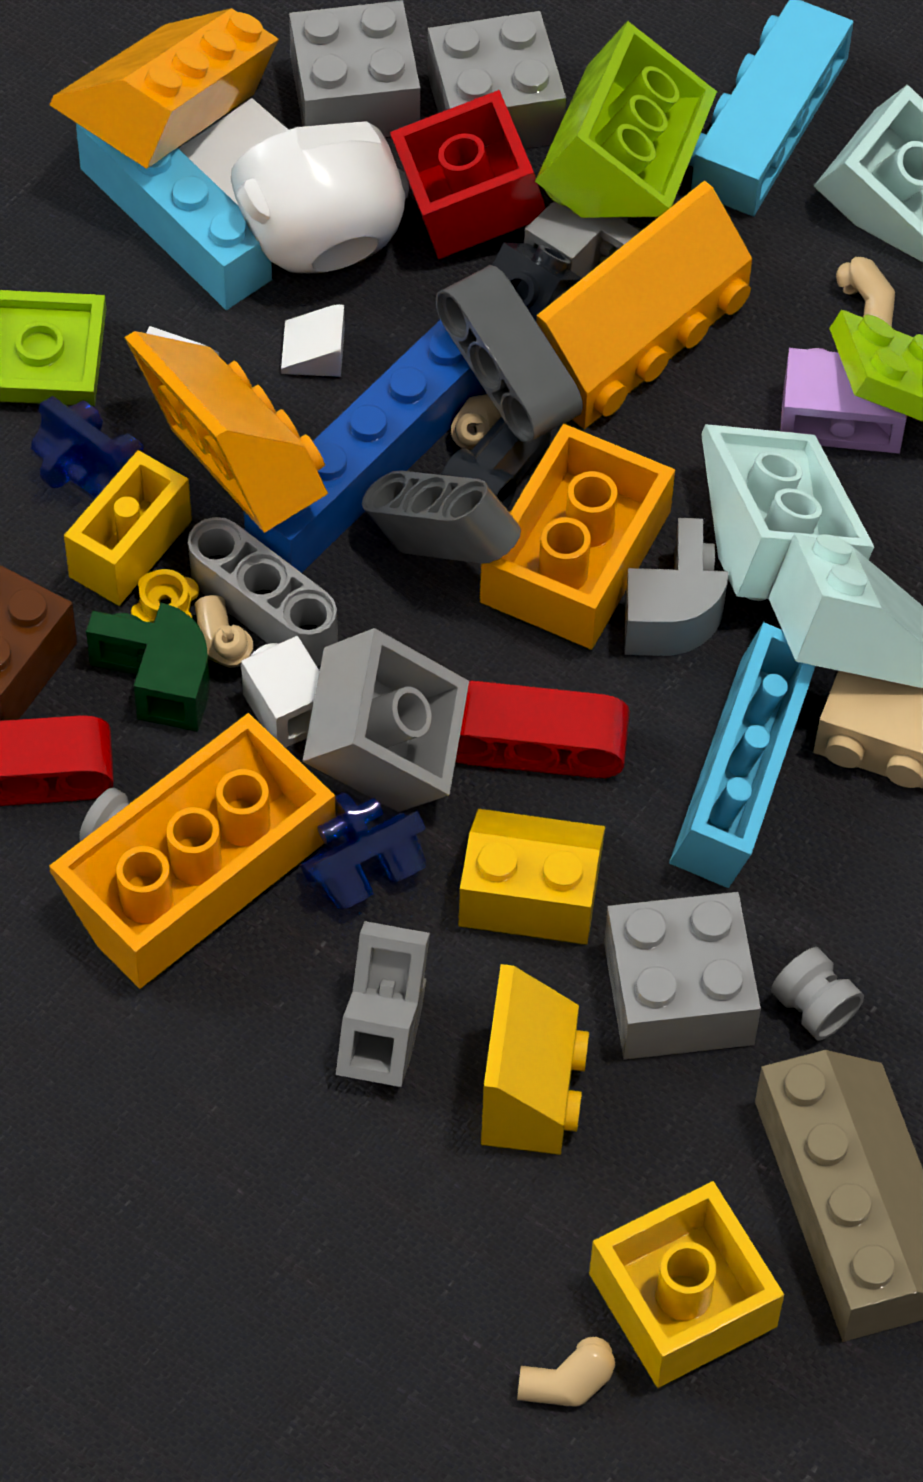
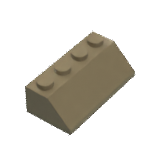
(850, 1184)

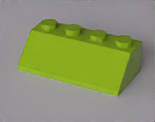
(627, 131)

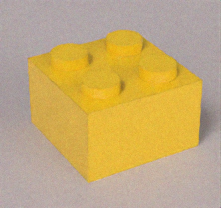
(685, 1284)

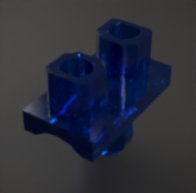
(77, 449)
(391, 840)

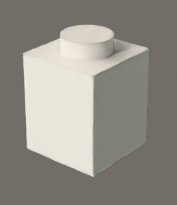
(281, 688)

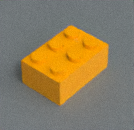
(582, 527)

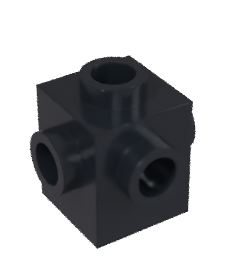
(536, 273)

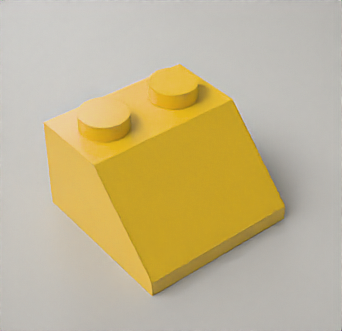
(530, 876)
(531, 1066)

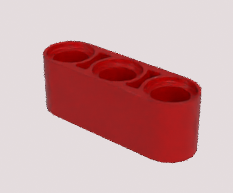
(543, 730)
(54, 759)

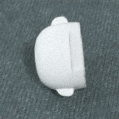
(321, 195)

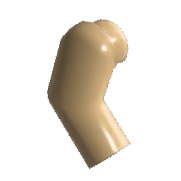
(474, 421)
(225, 643)

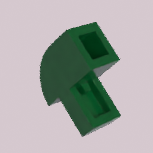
(164, 655)

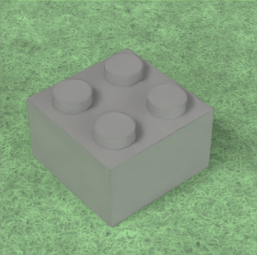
(504, 56)
(355, 66)
(386, 720)
(681, 975)

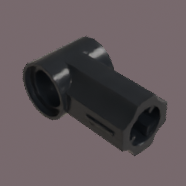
(498, 460)

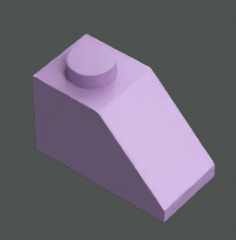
(823, 404)

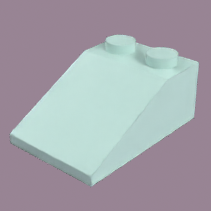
(881, 174)
(763, 493)
(847, 612)

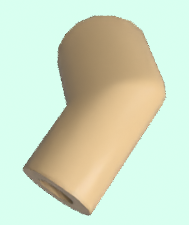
(866, 278)
(573, 1380)

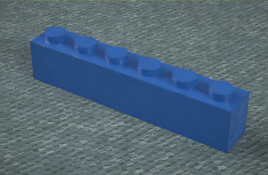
(375, 436)

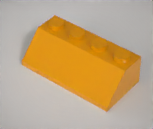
(170, 84)
(648, 301)
(231, 428)
(194, 849)

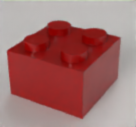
(469, 174)

